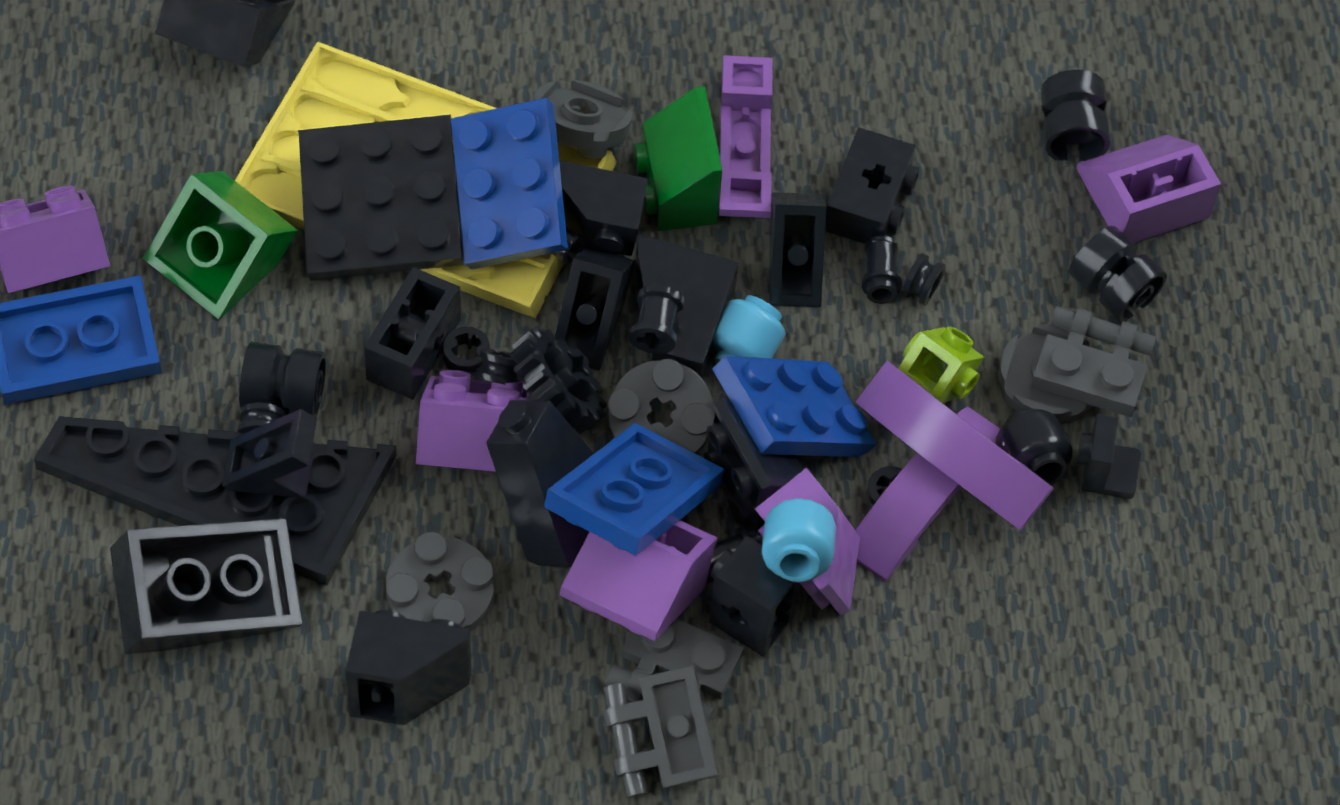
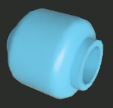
(748, 329)
(799, 540)

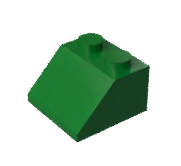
(681, 164)
(218, 241)

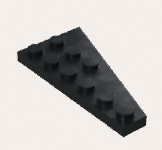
(182, 477)

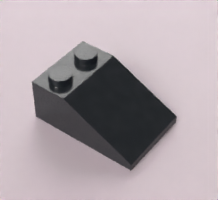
(203, 584)

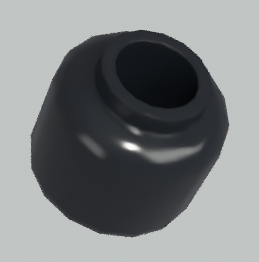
(1037, 442)

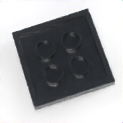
(380, 197)

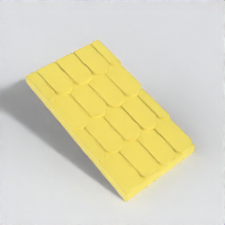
(350, 90)

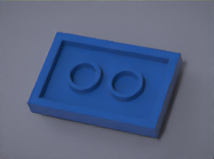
(509, 184)
(75, 340)
(794, 407)
(634, 489)

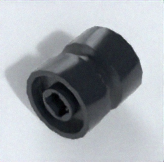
(1075, 114)
(1112, 268)
(282, 379)

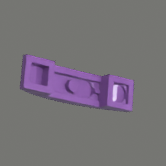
(746, 136)
(954, 446)
(909, 508)

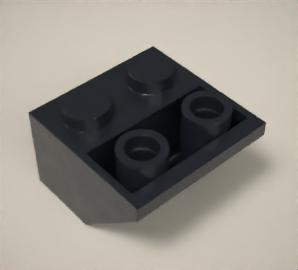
(224, 28)
(747, 473)
(404, 665)

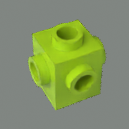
(926, 361)

